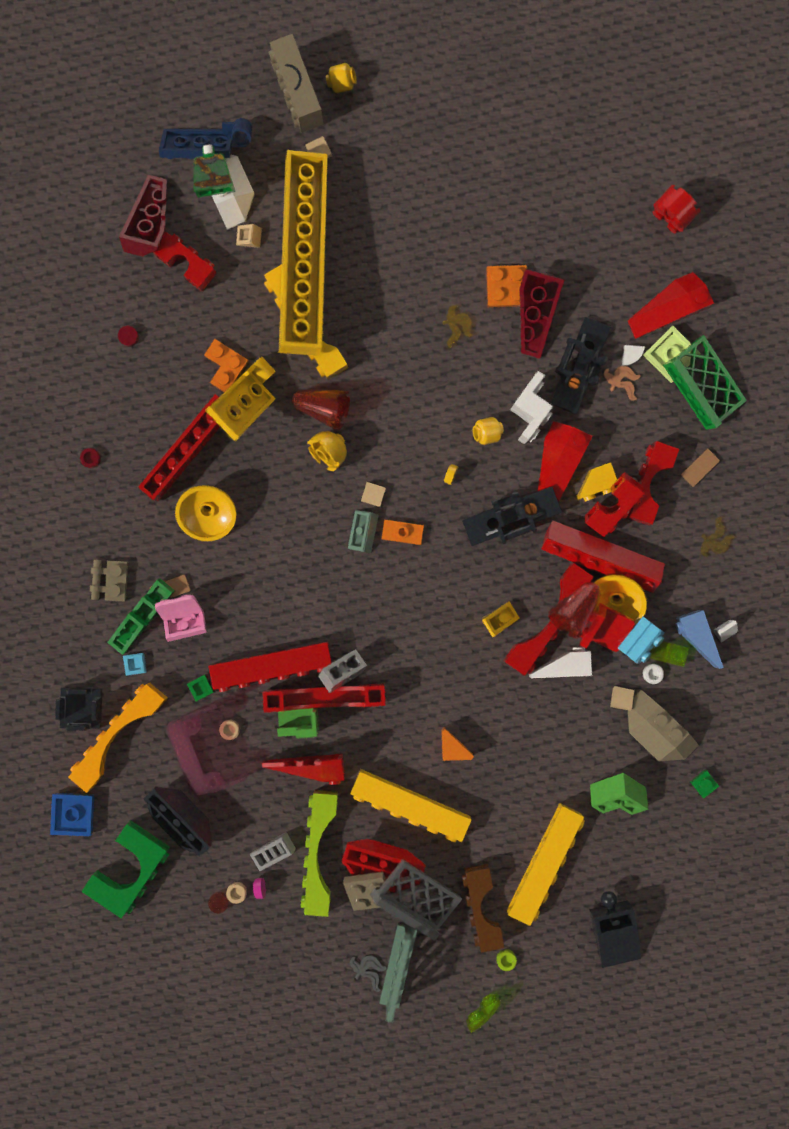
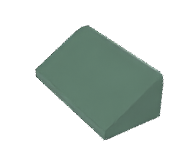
(363, 531)

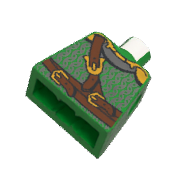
(211, 174)

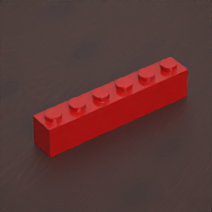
(602, 555)
(270, 665)

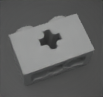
(342, 671)

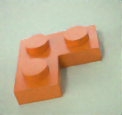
(230, 364)

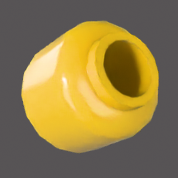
(341, 78)
(487, 430)

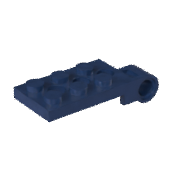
(189, 142)

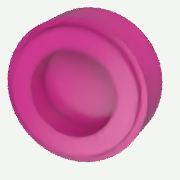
(259, 888)

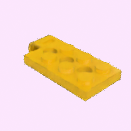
(242, 388)

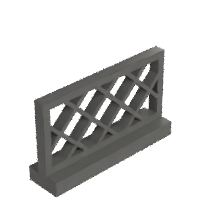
(404, 911)

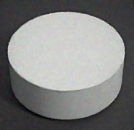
(653, 673)

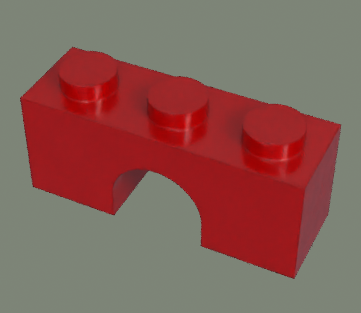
(199, 271)
(604, 518)

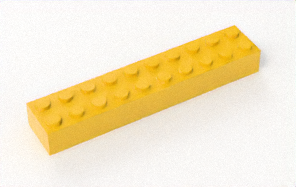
(303, 253)

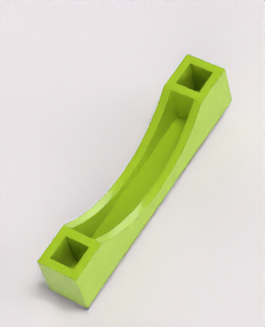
(317, 896)

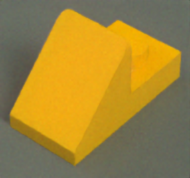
(500, 619)

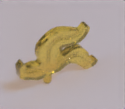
(460, 319)
(709, 542)

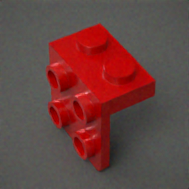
(607, 628)

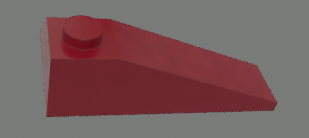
(147, 219)
(538, 304)

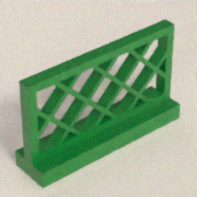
(691, 391)

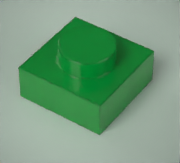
(200, 687)
(704, 784)

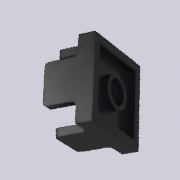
(79, 708)

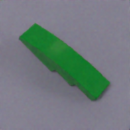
(140, 617)

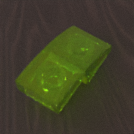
(670, 653)
(488, 1006)

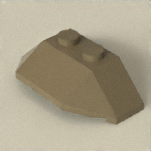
(658, 730)

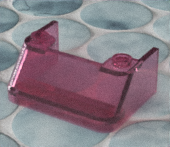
(180, 735)

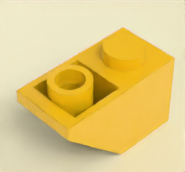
(597, 480)

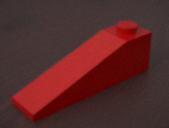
(676, 302)
(561, 456)
(320, 768)

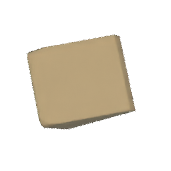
(248, 235)

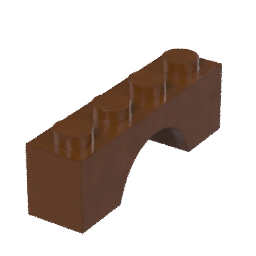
(488, 932)

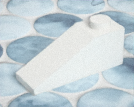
(566, 665)

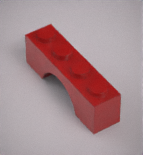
(659, 457)

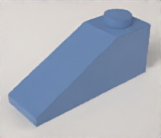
(697, 632)

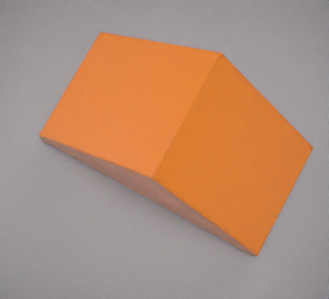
(452, 748)

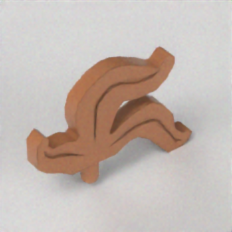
(619, 374)

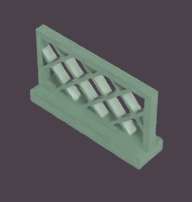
(397, 969)

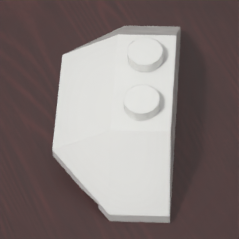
(235, 205)

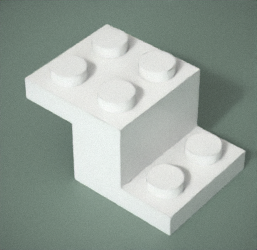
(532, 408)

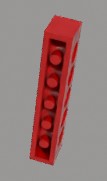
(180, 454)

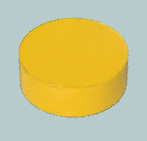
(450, 475)

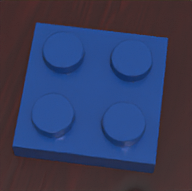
(72, 814)

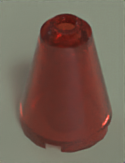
(323, 405)
(576, 610)

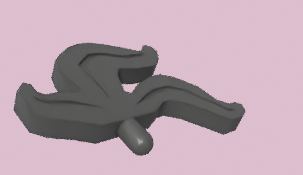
(366, 962)

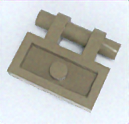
(116, 580)

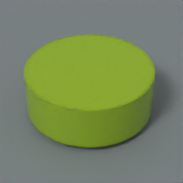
(506, 960)

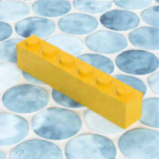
(410, 805)
(545, 864)

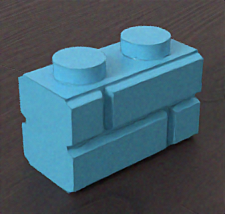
(641, 641)

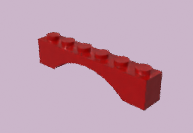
(525, 653)
(319, 697)

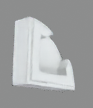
(631, 354)

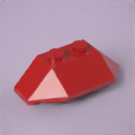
(374, 857)

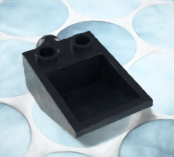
(615, 931)

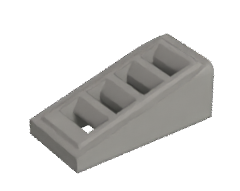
(282, 842)

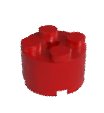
(676, 209)

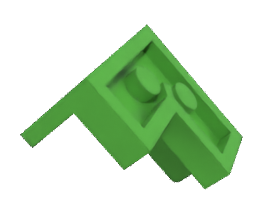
(298, 723)
(617, 793)

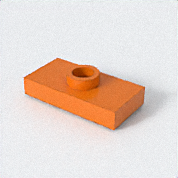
(402, 532)

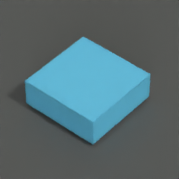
(134, 664)

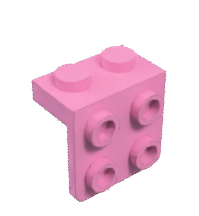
(181, 617)

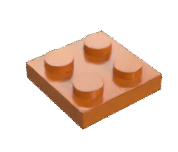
(504, 285)

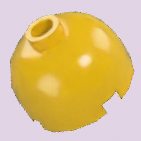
(328, 448)

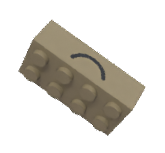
(295, 83)

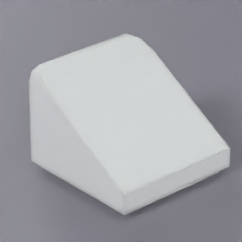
(726, 630)

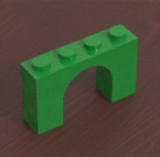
(120, 897)

